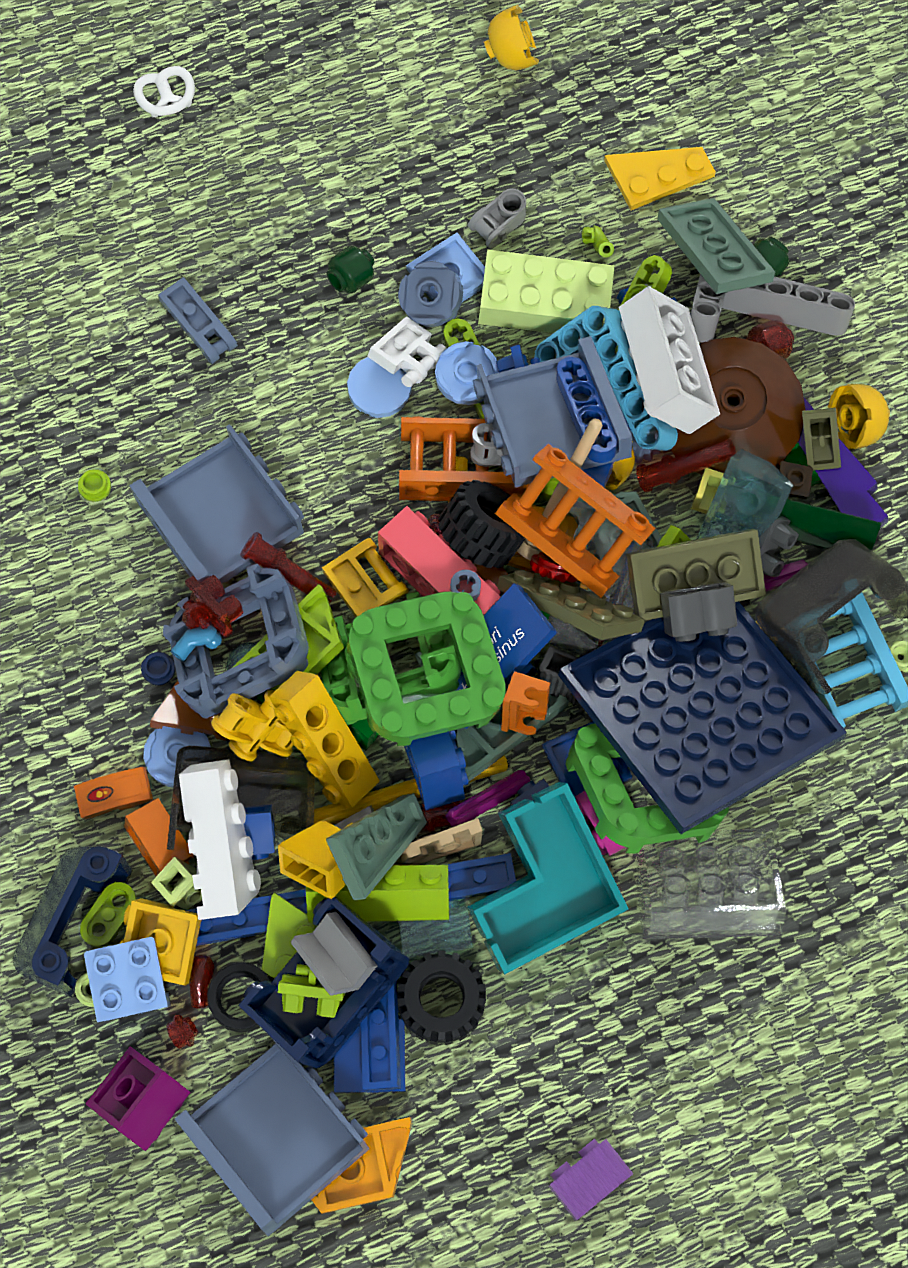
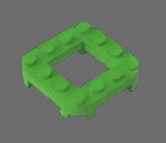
(436, 676)
(439, 713)
(618, 819)

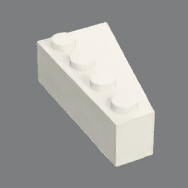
(218, 839)

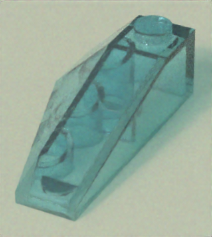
(747, 497)

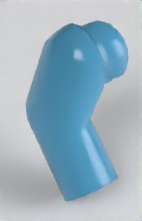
(196, 637)

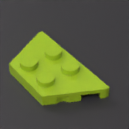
(320, 630)
(283, 925)

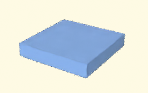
(460, 259)

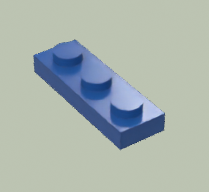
(381, 1045)

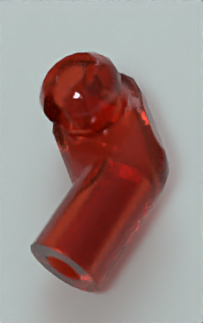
(200, 977)

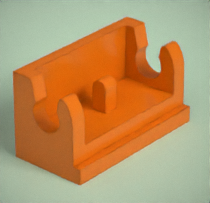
(523, 699)
(150, 831)

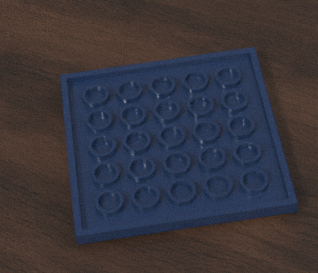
(701, 714)

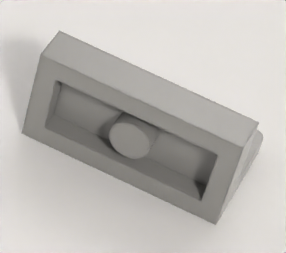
(335, 955)

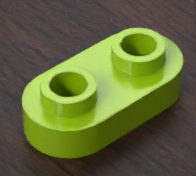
(106, 914)

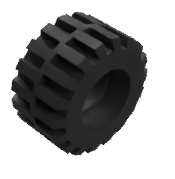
(474, 527)
(441, 966)

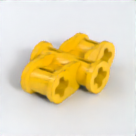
(252, 726)

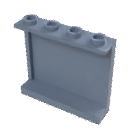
(531, 413)
(216, 506)
(275, 1137)

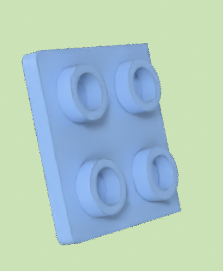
(126, 979)

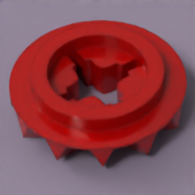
(548, 568)

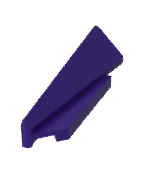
(850, 485)

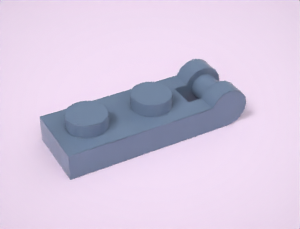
(197, 319)

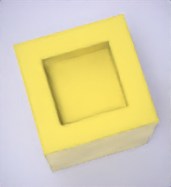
(706, 490)

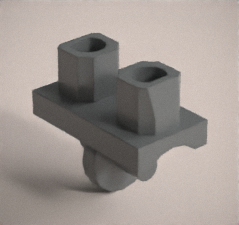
(776, 535)

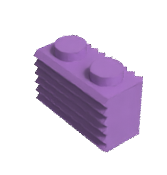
(589, 1179)

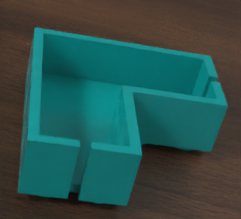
(564, 887)

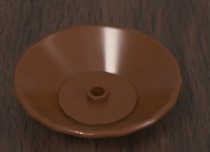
(769, 400)

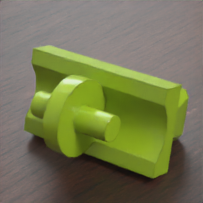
(296, 988)

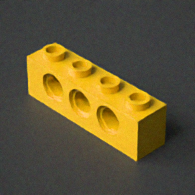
(339, 759)

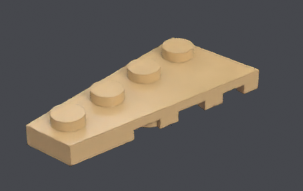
(442, 844)

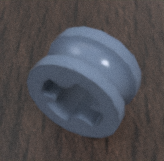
(469, 576)

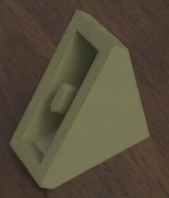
(821, 438)

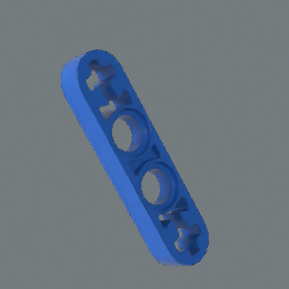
(583, 409)

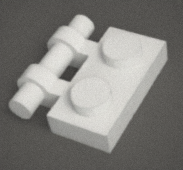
(400, 345)

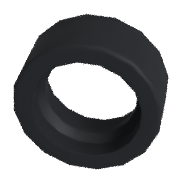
(215, 990)

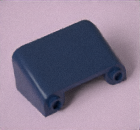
(38, 951)
(316, 1038)

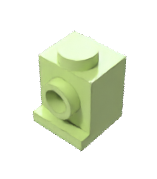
(183, 891)

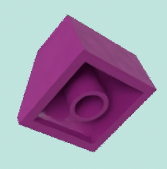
(138, 1098)

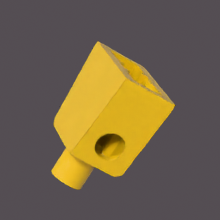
(310, 860)

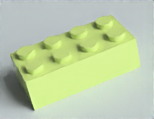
(540, 290)

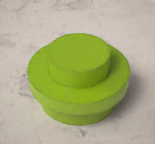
(94, 485)

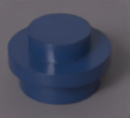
(158, 668)

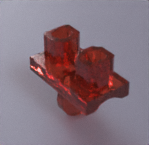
(205, 607)

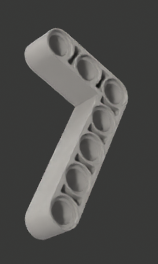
(779, 300)

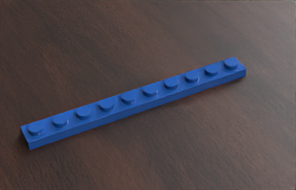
(465, 881)

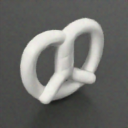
(165, 92)

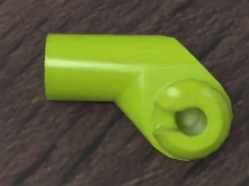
(598, 238)

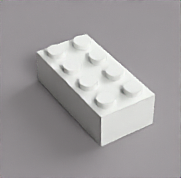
(668, 361)

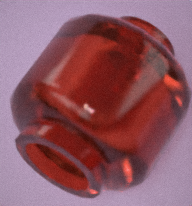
(773, 335)

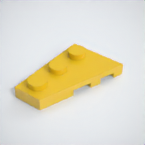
(656, 174)

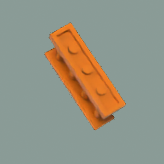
(442, 485)
(554, 542)

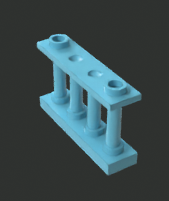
(879, 662)

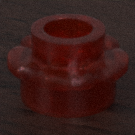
(182, 1031)

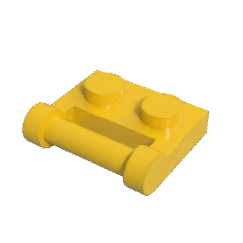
(354, 583)

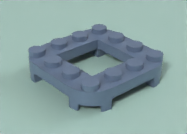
(285, 648)

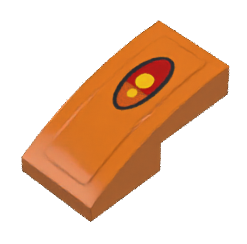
(113, 792)

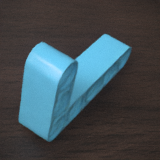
(617, 367)

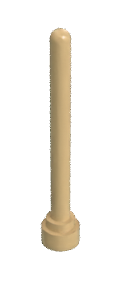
(579, 456)

